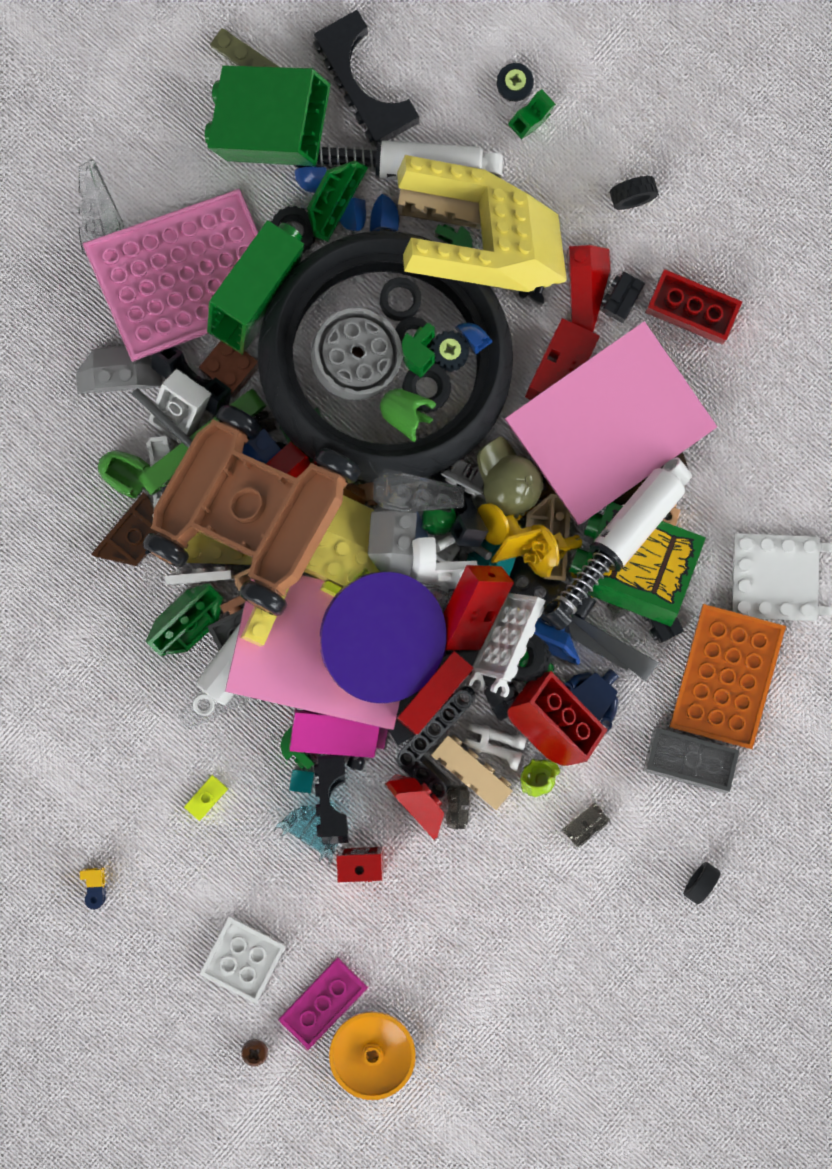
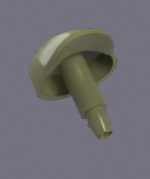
(508, 479)

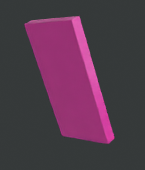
(332, 735)
(323, 1003)

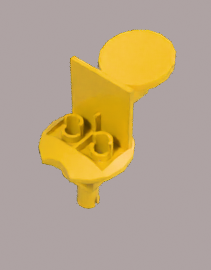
(536, 542)

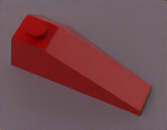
(587, 282)

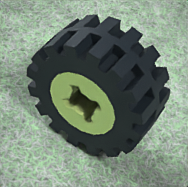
(448, 358)

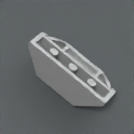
(114, 371)
(392, 540)

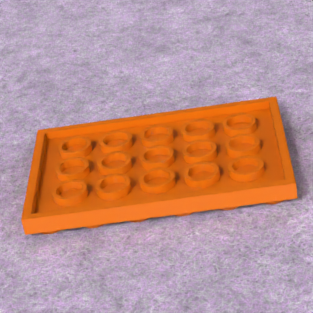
(727, 676)

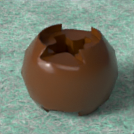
(254, 1060)

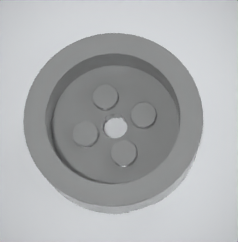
(342, 371)

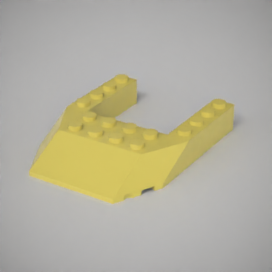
(517, 230)
(336, 559)

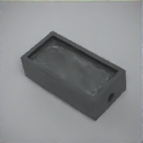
(691, 760)

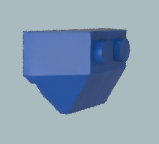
(558, 641)

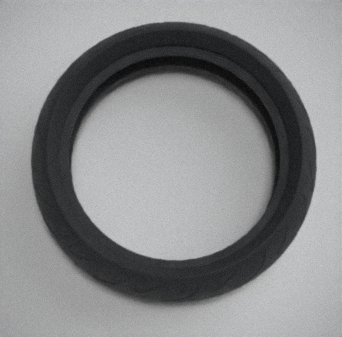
(308, 430)

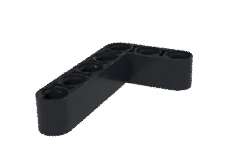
(431, 737)

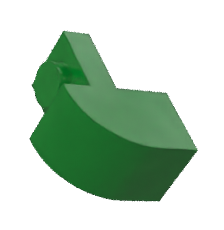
(532, 115)
(448, 235)
(415, 351)
(302, 758)

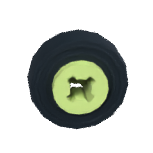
(515, 90)

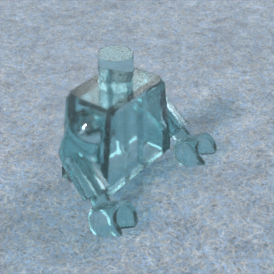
(304, 826)

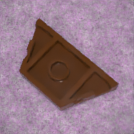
(126, 539)

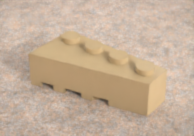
(439, 208)
(472, 772)

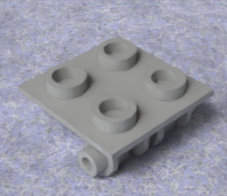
(455, 476)

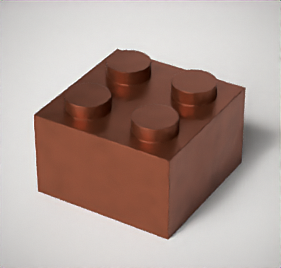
(229, 367)

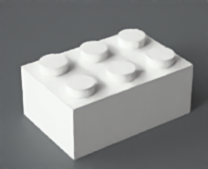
(182, 403)

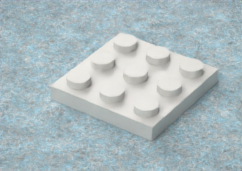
(200, 576)
(242, 959)

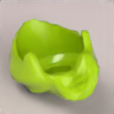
(539, 777)

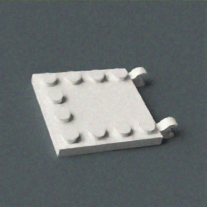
(777, 576)
(507, 642)

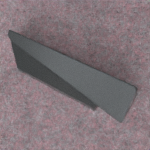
(611, 648)

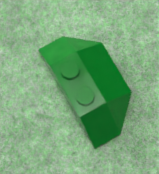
(333, 197)
(185, 620)

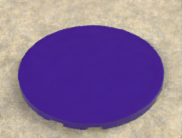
(383, 637)

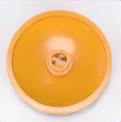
(372, 1055)

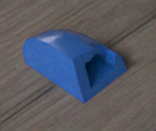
(309, 177)
(354, 215)
(384, 215)
(474, 336)

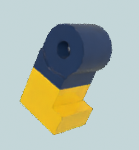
(95, 887)

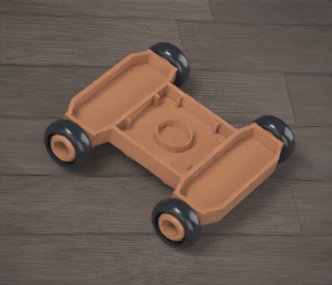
(249, 507)

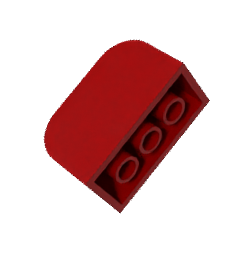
(556, 721)

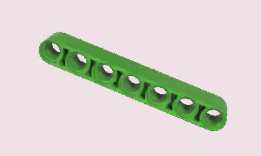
(163, 470)

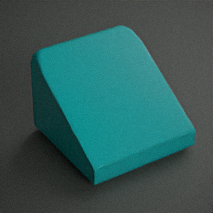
(301, 781)

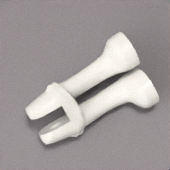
(512, 756)

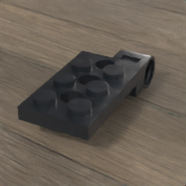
(552, 587)

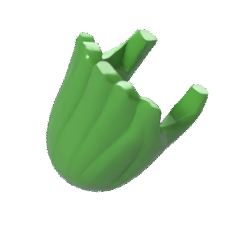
(399, 410)
(122, 472)

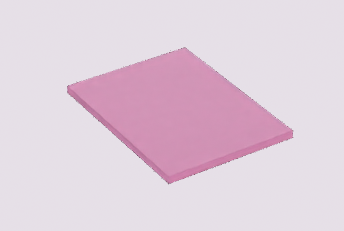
(169, 269)
(611, 423)
(291, 664)

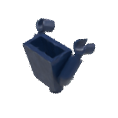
(596, 694)

